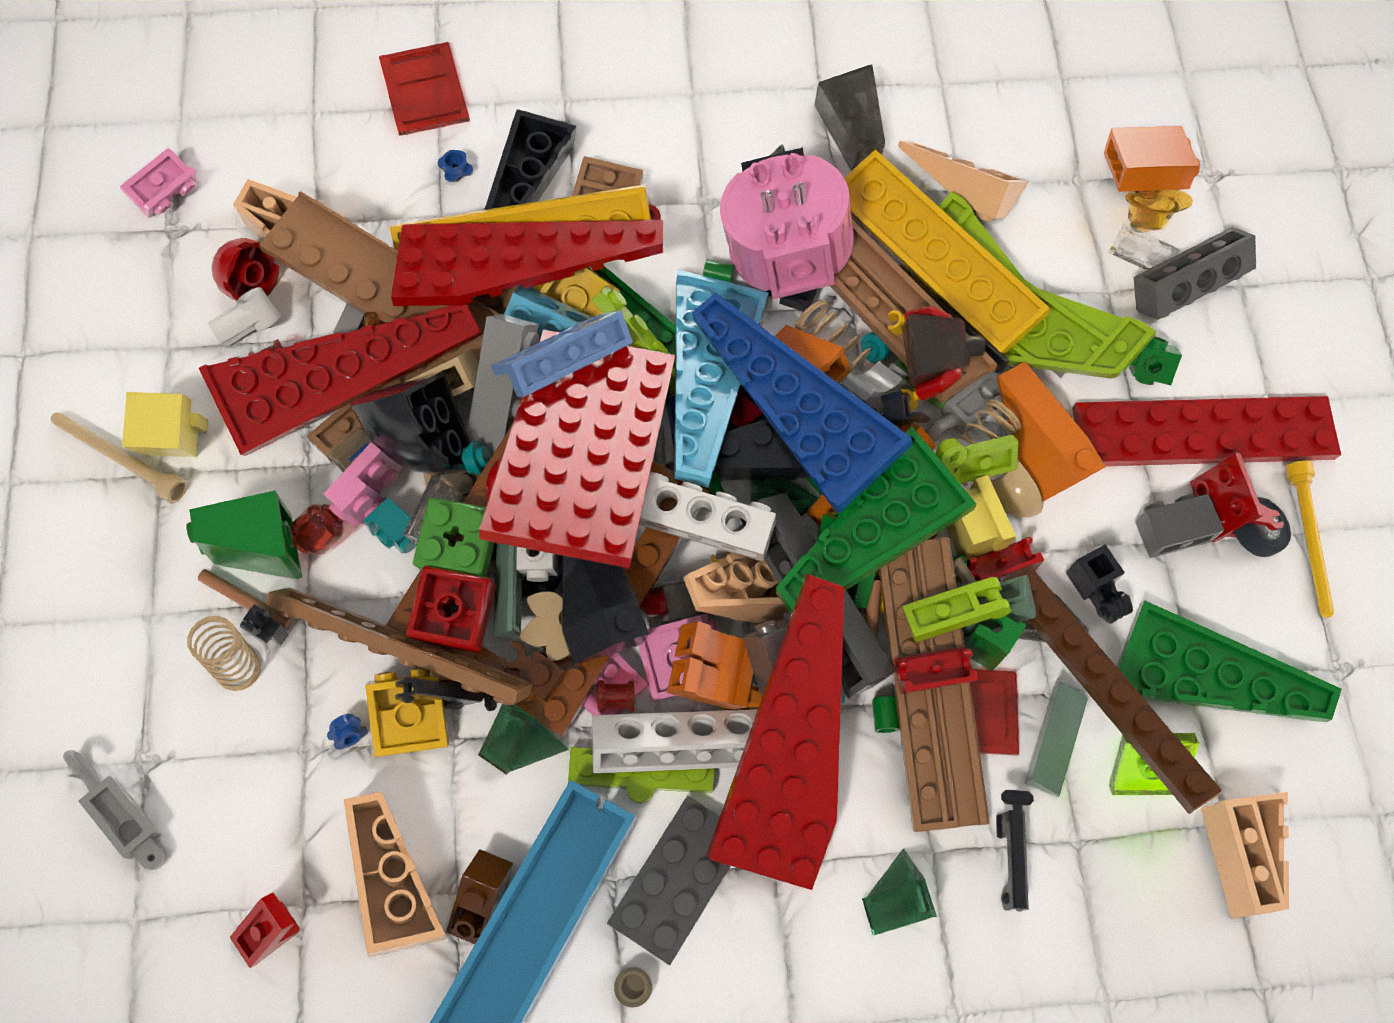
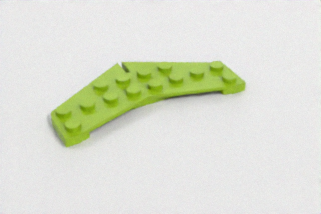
(1073, 334)

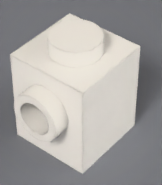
(536, 564)

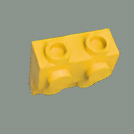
(577, 290)
(400, 725)

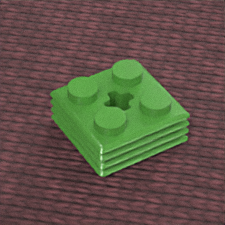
(439, 524)

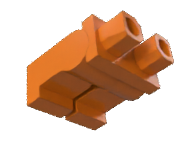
(713, 669)

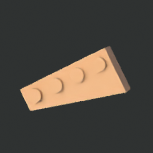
(389, 890)

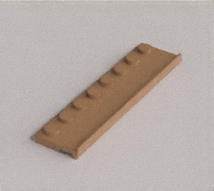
(349, 264)
(876, 285)
(936, 723)

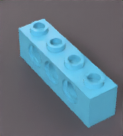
(543, 310)

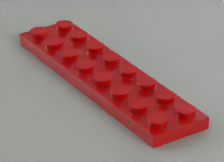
(1209, 430)

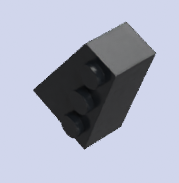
(757, 454)

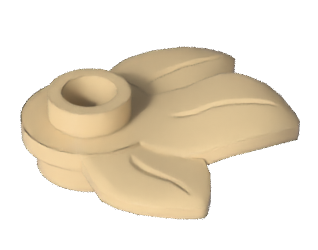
(546, 627)

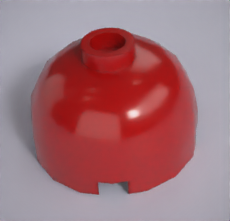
(242, 267)

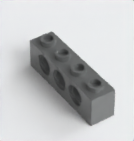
(1195, 273)

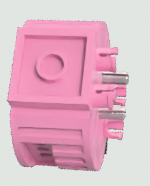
(788, 222)

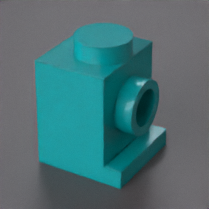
(388, 525)

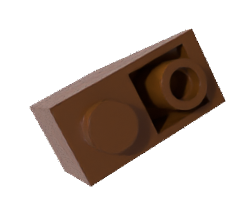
(478, 895)

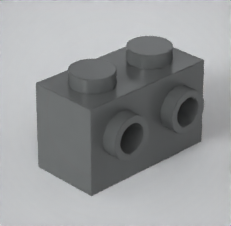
(1178, 525)

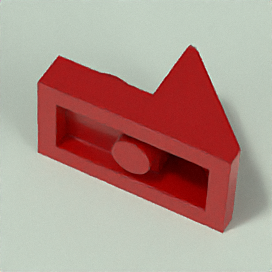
(264, 930)

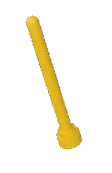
(1300, 476)

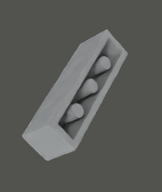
(494, 395)

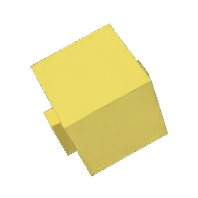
(161, 425)
(986, 526)

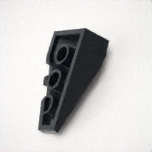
(598, 610)

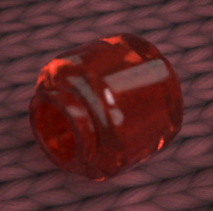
(316, 529)

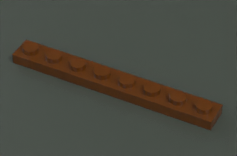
(1119, 698)

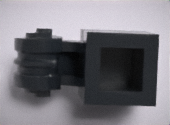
(1095, 580)

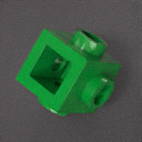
(1156, 363)

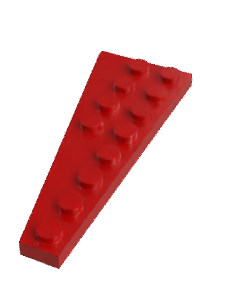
(297, 384)

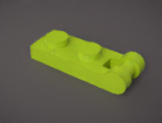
(955, 609)

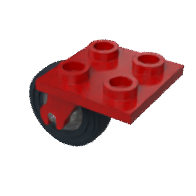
(1251, 519)

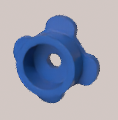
(454, 158)
(346, 731)

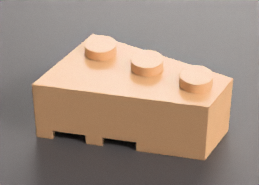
(261, 206)
(1249, 852)

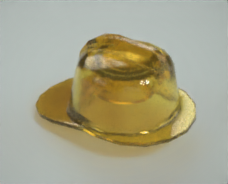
(1155, 208)

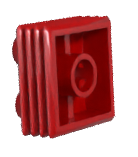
(440, 589)

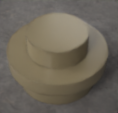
(632, 987)

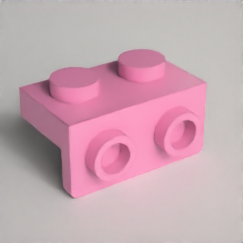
(159, 183)

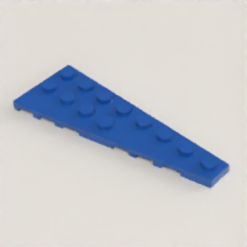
(822, 423)

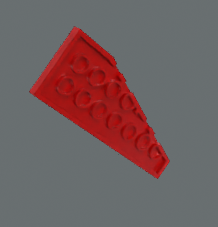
(472, 259)
(788, 774)

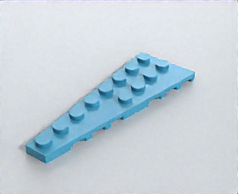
(703, 381)

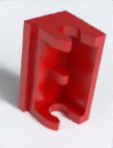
(1005, 561)
(935, 670)

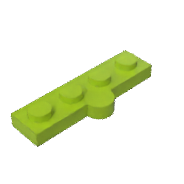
(612, 300)
(979, 459)
(638, 785)

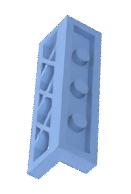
(565, 352)

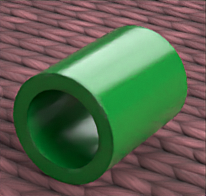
(718, 270)
(885, 714)

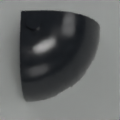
(416, 424)

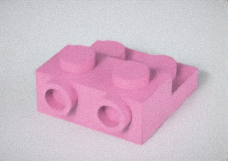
(359, 486)
(659, 653)

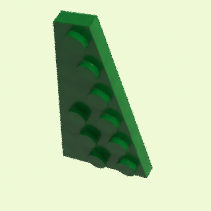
(884, 522)
(1192, 665)

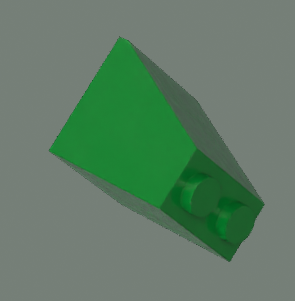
(247, 535)

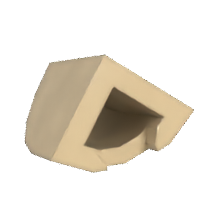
(1018, 493)

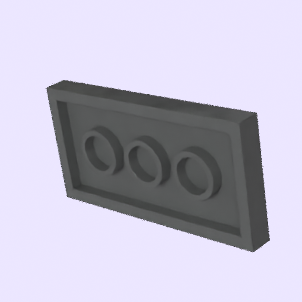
(672, 885)

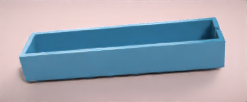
(538, 911)

